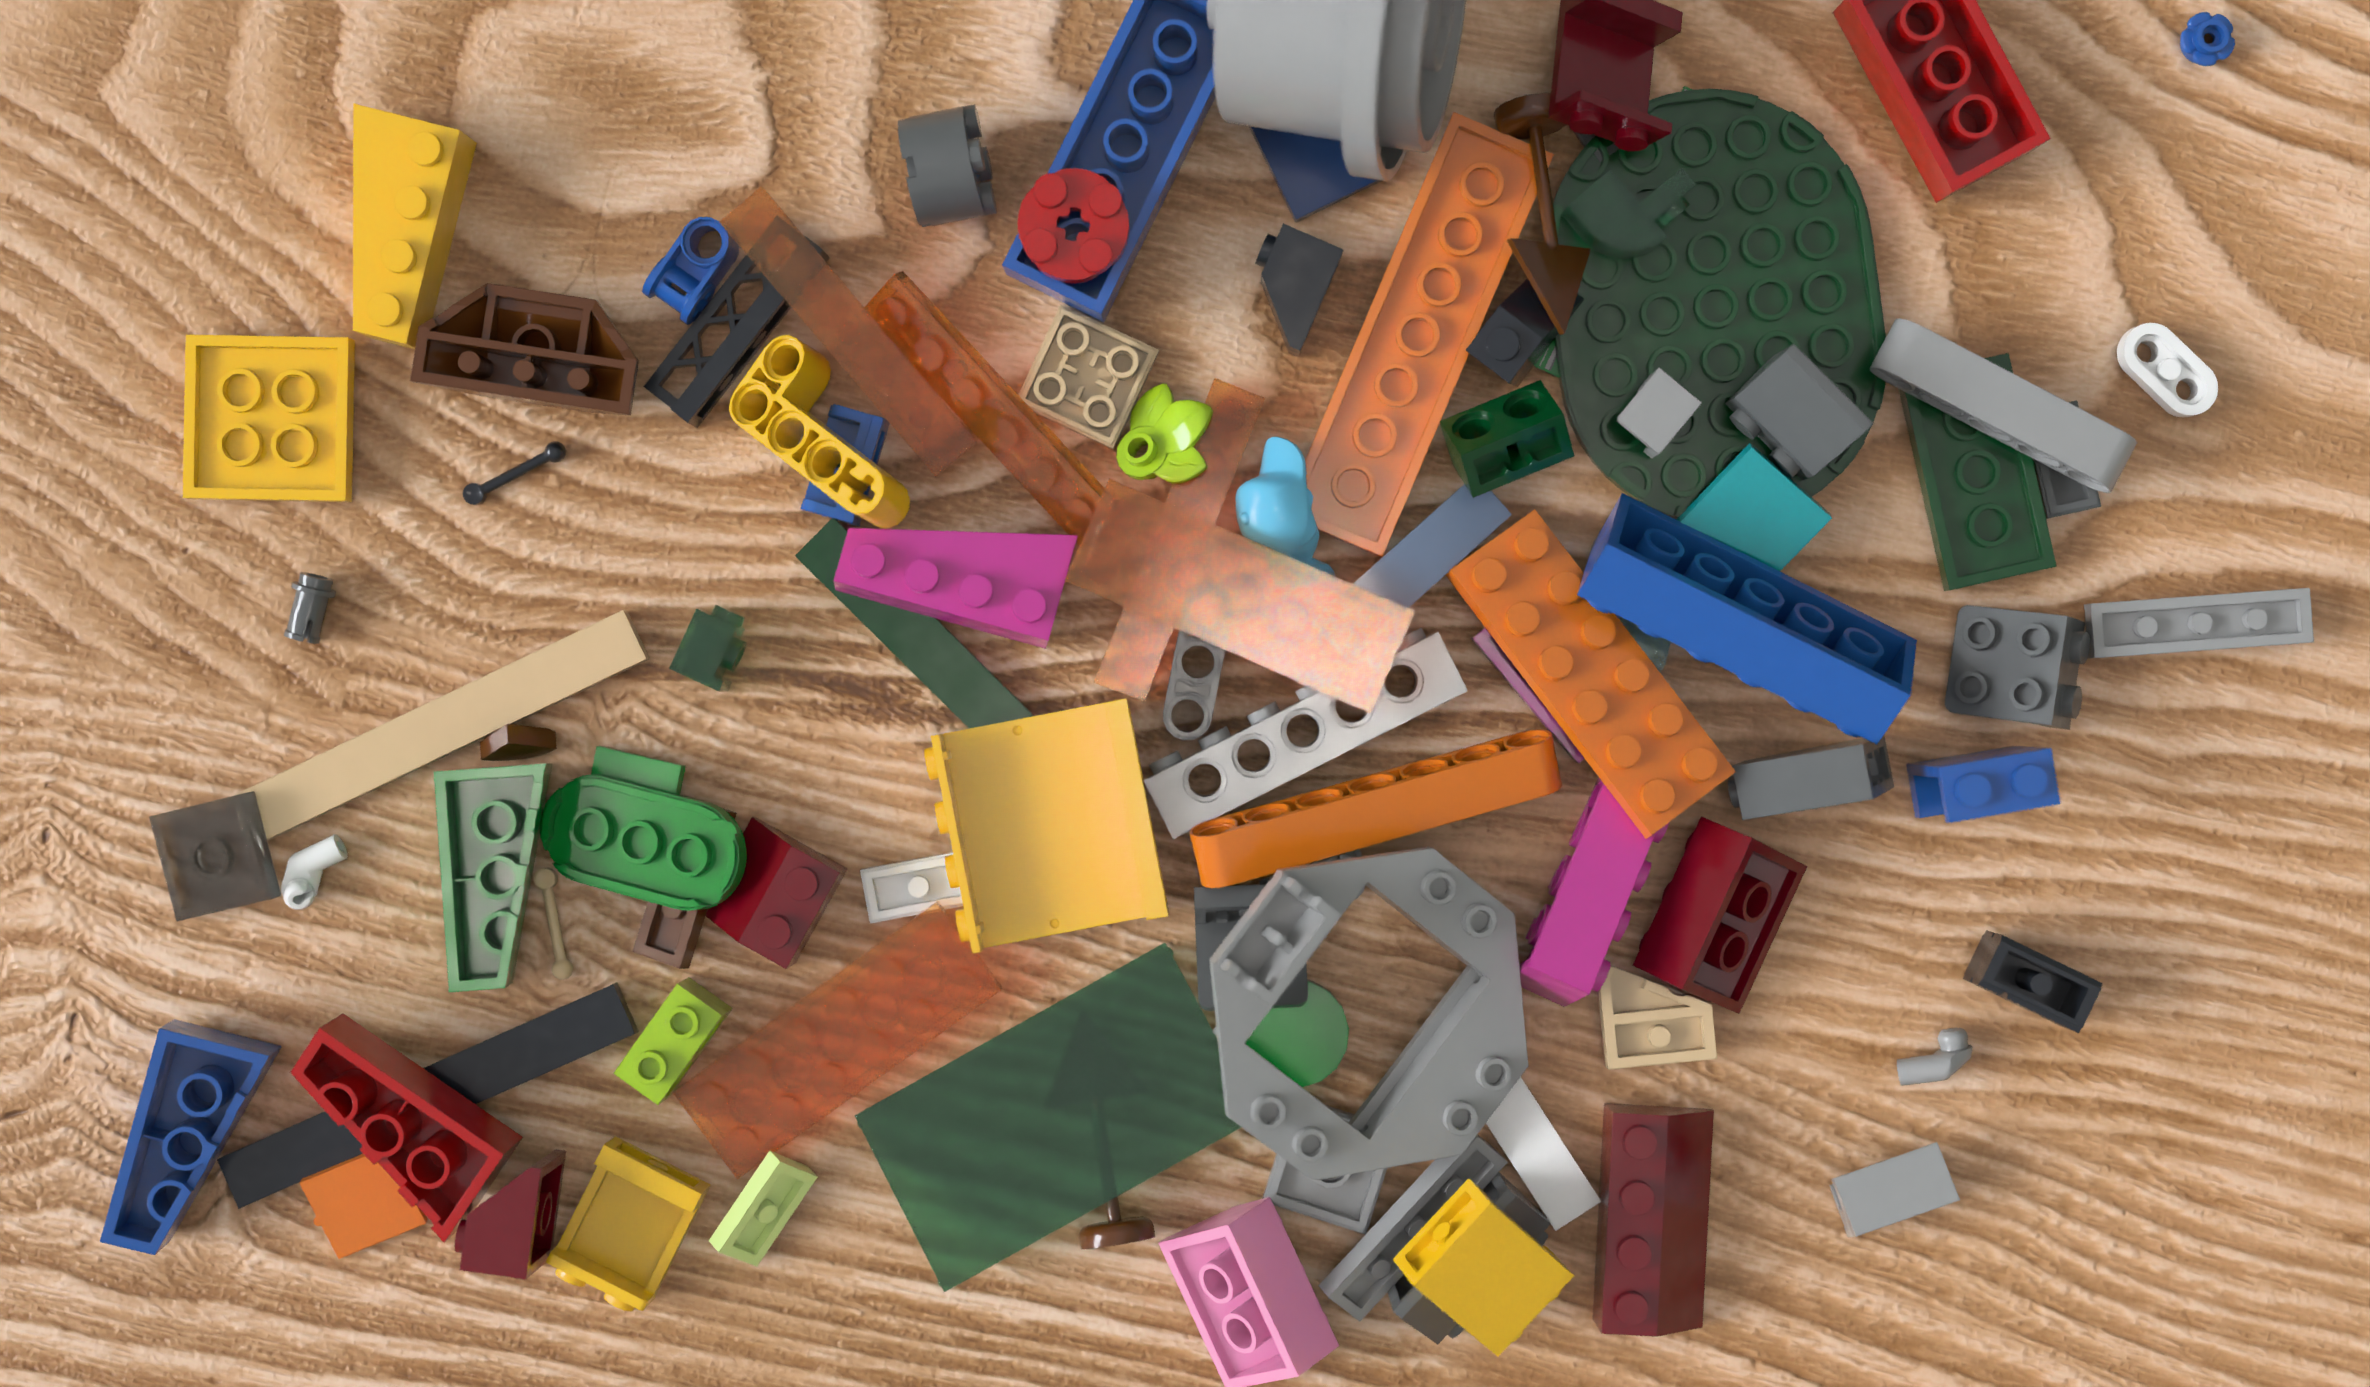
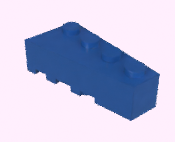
(184, 1117)

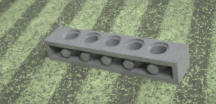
(1183, 808)

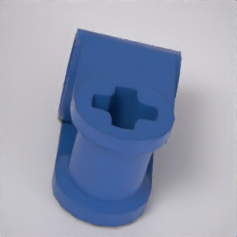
(690, 271)

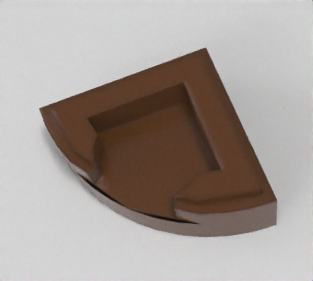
(517, 743)

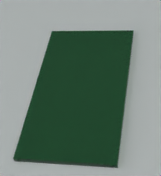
(1052, 1117)

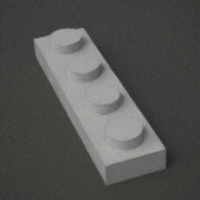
(2199, 623)
(1369, 1267)

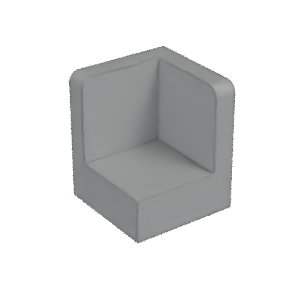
(1658, 411)

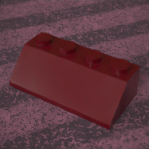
(1652, 1219)

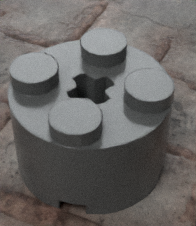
(947, 166)

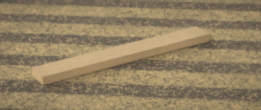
(448, 723)

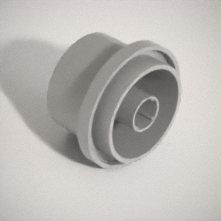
(1339, 72)

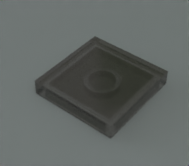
(215, 856)

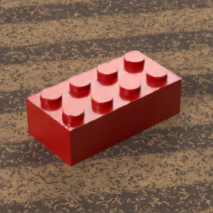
(1943, 87)

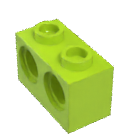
(673, 1040)

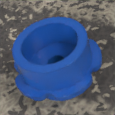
(2193, 42)

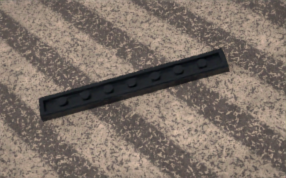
(474, 1073)

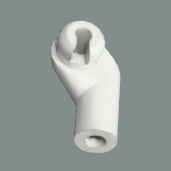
(306, 869)

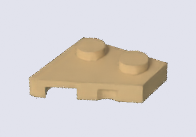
(1652, 1023)

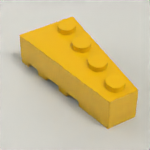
(404, 219)

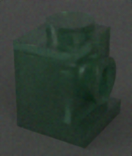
(711, 647)

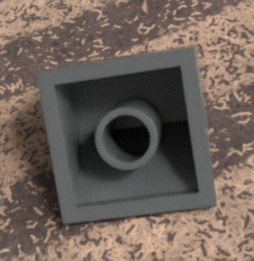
(1797, 414)

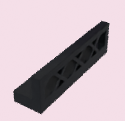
(733, 353)

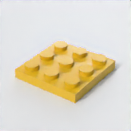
(268, 418)

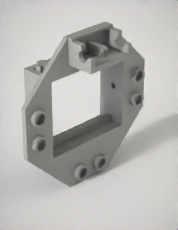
(1448, 1072)

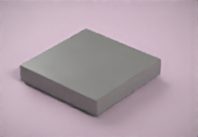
(1336, 1200)

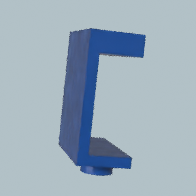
(1984, 783)

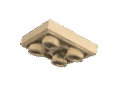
(1087, 376)

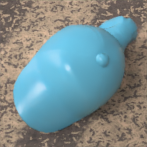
(1278, 505)

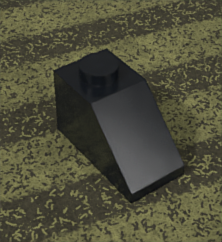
(1296, 280)
(1516, 335)

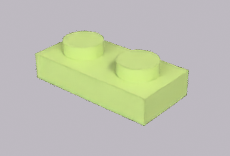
(763, 1208)

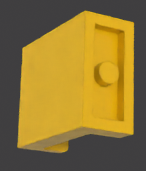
(628, 1225)
(1482, 1268)

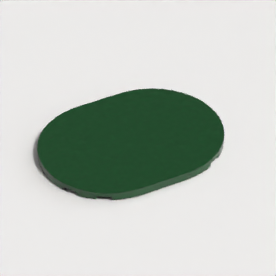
(1754, 264)

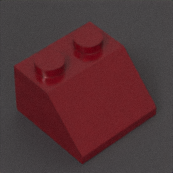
(778, 896)
(516, 1225)

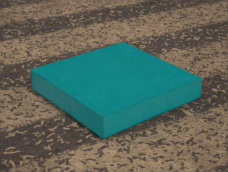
(1757, 510)

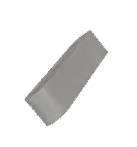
(2003, 405)

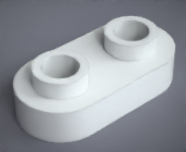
(2169, 364)

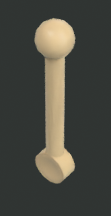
(546, 880)

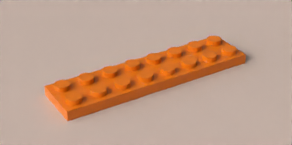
(1419, 332)

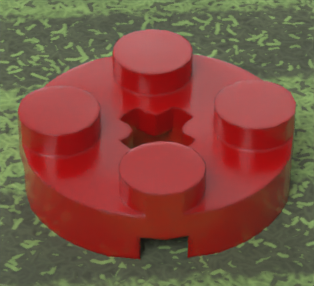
(1092, 251)

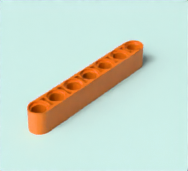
(1375, 808)

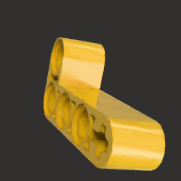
(788, 399)

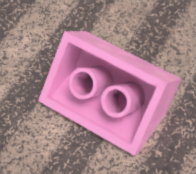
(1249, 1295)

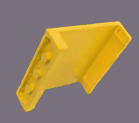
(1047, 825)

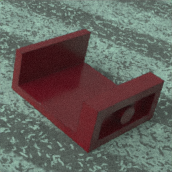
(1607, 68)

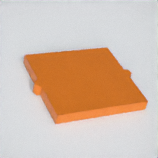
(358, 1205)

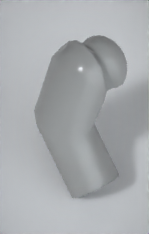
(1940, 1065)

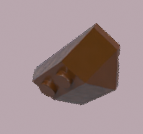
(528, 351)

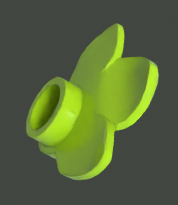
(1171, 434)

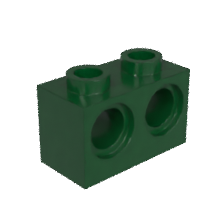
(1507, 438)

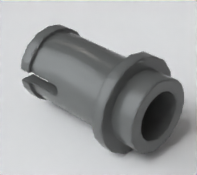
(309, 607)

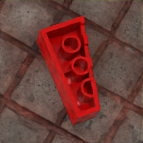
(407, 1121)

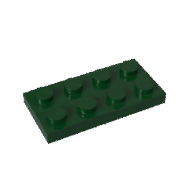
(1976, 498)

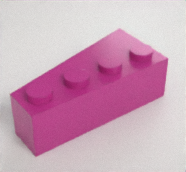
(966, 578)
(1588, 902)

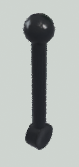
(477, 494)

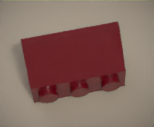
(1719, 915)

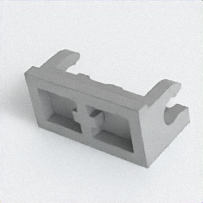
(1893, 1190)

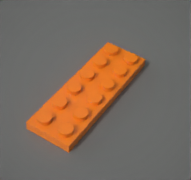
(1590, 675)

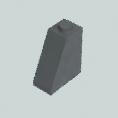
(1811, 778)

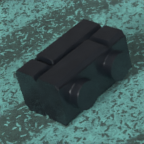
(2032, 981)

